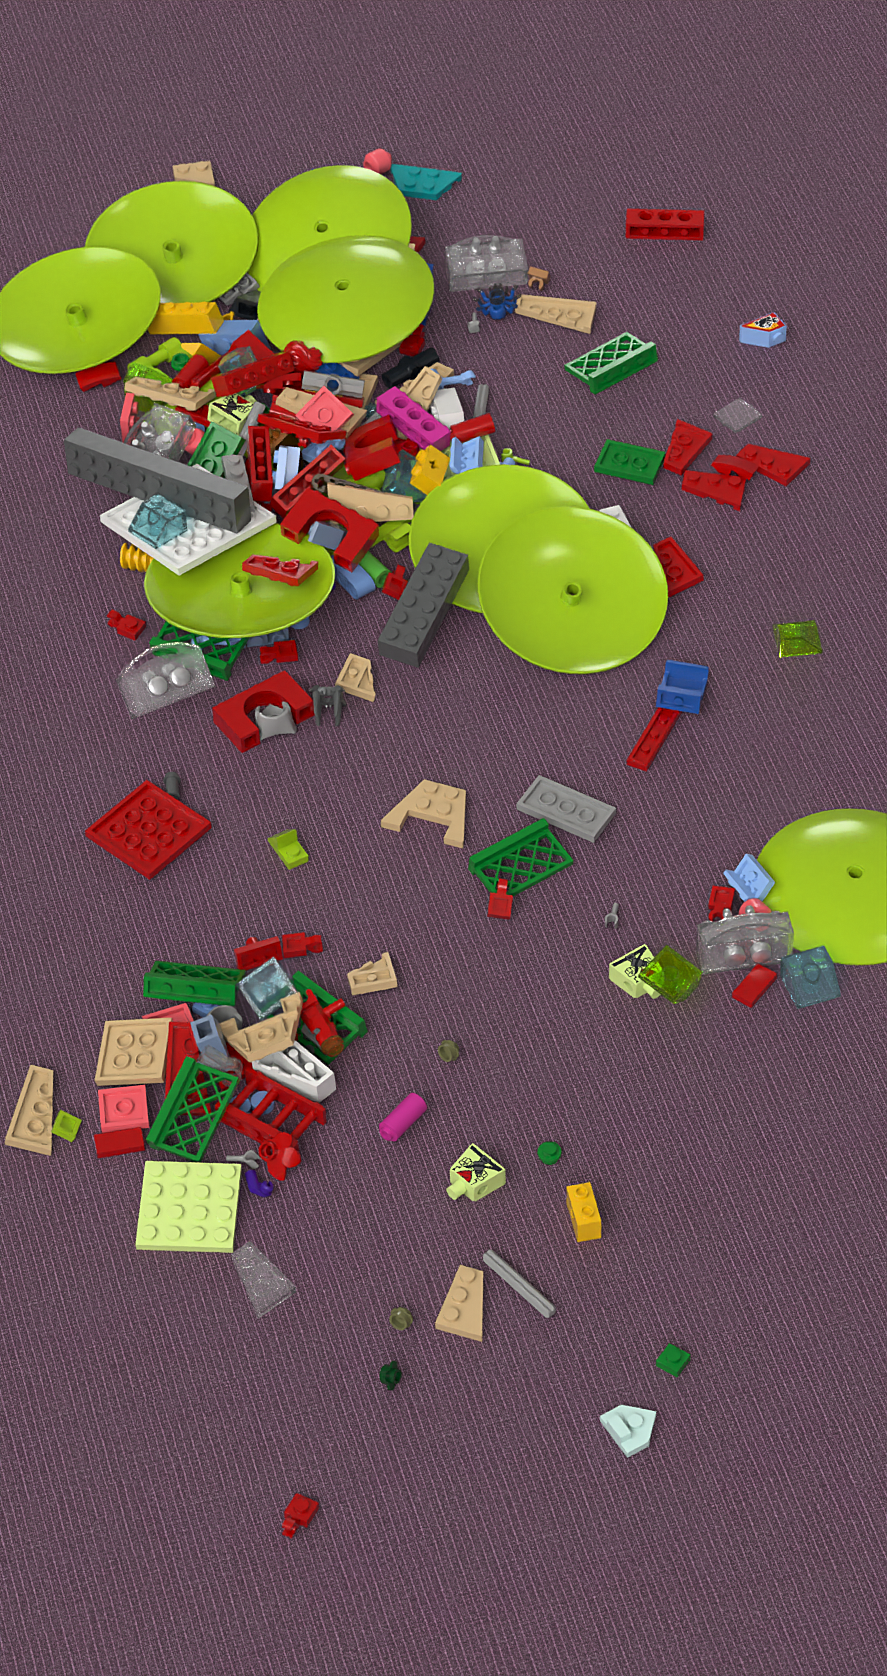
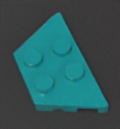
(423, 182)

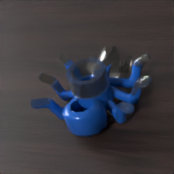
(497, 301)

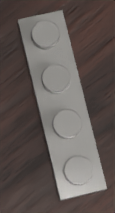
(235, 470)

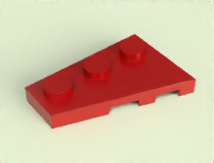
(685, 446)
(720, 487)
(271, 567)

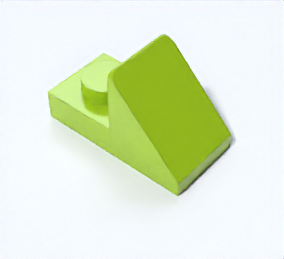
(288, 848)

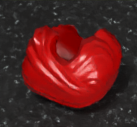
(303, 357)

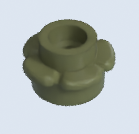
(448, 1051)
(400, 1318)

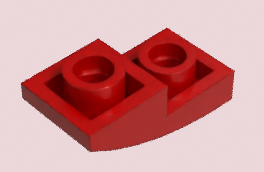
(100, 374)
(277, 383)
(726, 464)

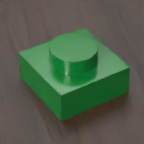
(673, 1360)

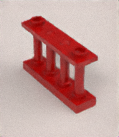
(259, 1131)

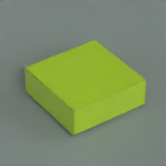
(66, 1125)

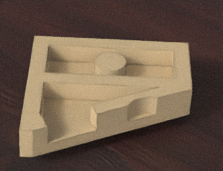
(194, 172)
(357, 677)
(373, 976)

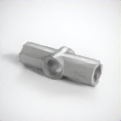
(347, 386)

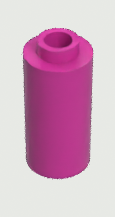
(402, 1117)

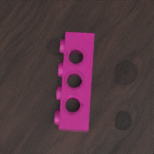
(413, 420)

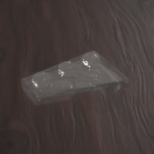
(261, 1278)

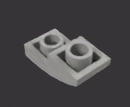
(244, 286)

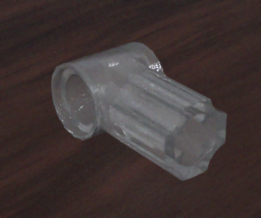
(215, 1059)

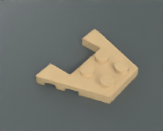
(435, 804)
(266, 1036)

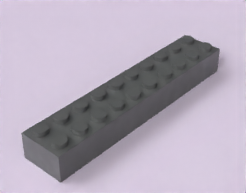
(148, 474)

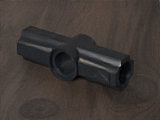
(409, 367)

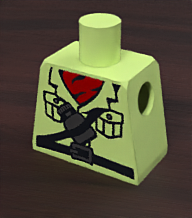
(231, 411)
(626, 969)
(475, 1175)

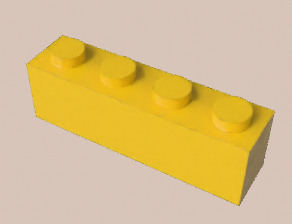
(187, 318)

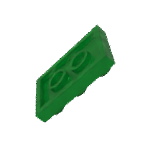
(213, 445)
(629, 462)

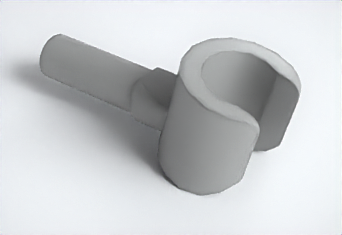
(473, 326)
(612, 917)
(249, 1158)

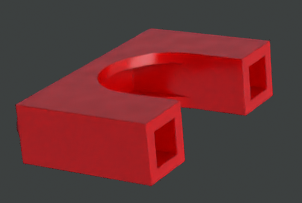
(371, 448)
(314, 507)
(232, 714)

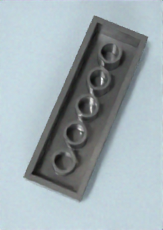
(423, 605)

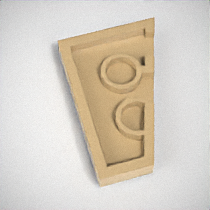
(463, 1305)

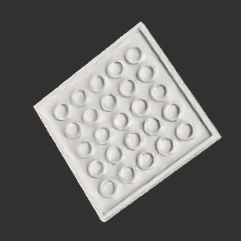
(192, 547)

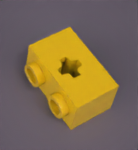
(429, 469)
(583, 1212)

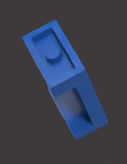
(682, 686)

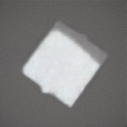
(737, 415)

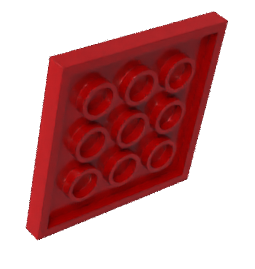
(148, 829)

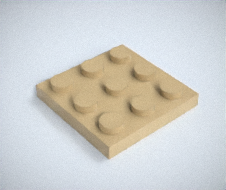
(133, 1052)

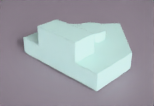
(629, 1427)

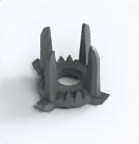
(337, 701)

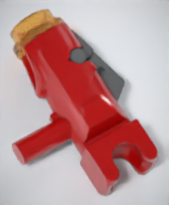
(318, 1026)

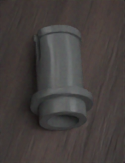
(172, 782)

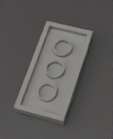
(566, 808)

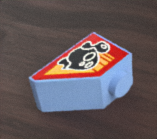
(763, 331)

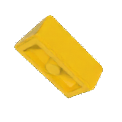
(201, 349)

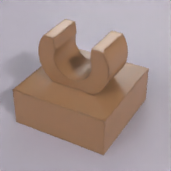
(538, 275)

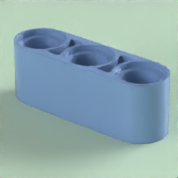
(355, 583)

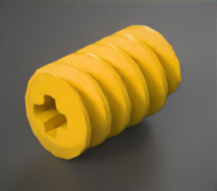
(134, 559)

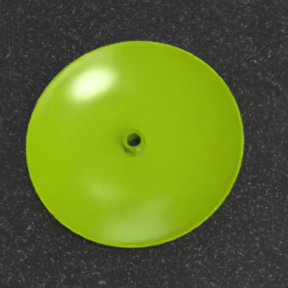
(323, 207)
(188, 234)
(347, 297)
(76, 309)
(475, 507)
(580, 552)
(232, 603)
(833, 883)

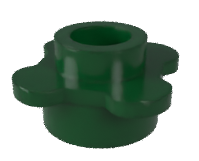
(390, 1375)

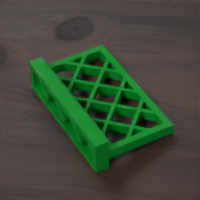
(614, 369)
(217, 667)
(514, 844)
(175, 984)
(345, 1017)
(173, 1108)

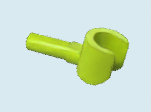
(507, 453)

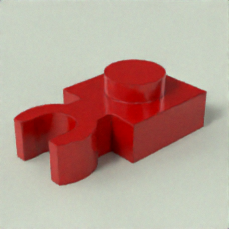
(720, 899)

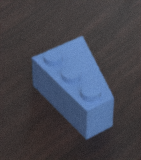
(229, 332)

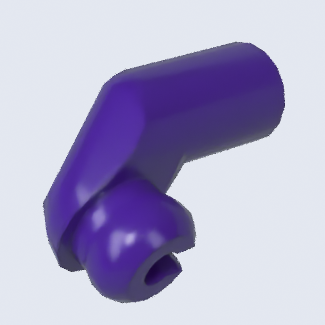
(261, 1189)

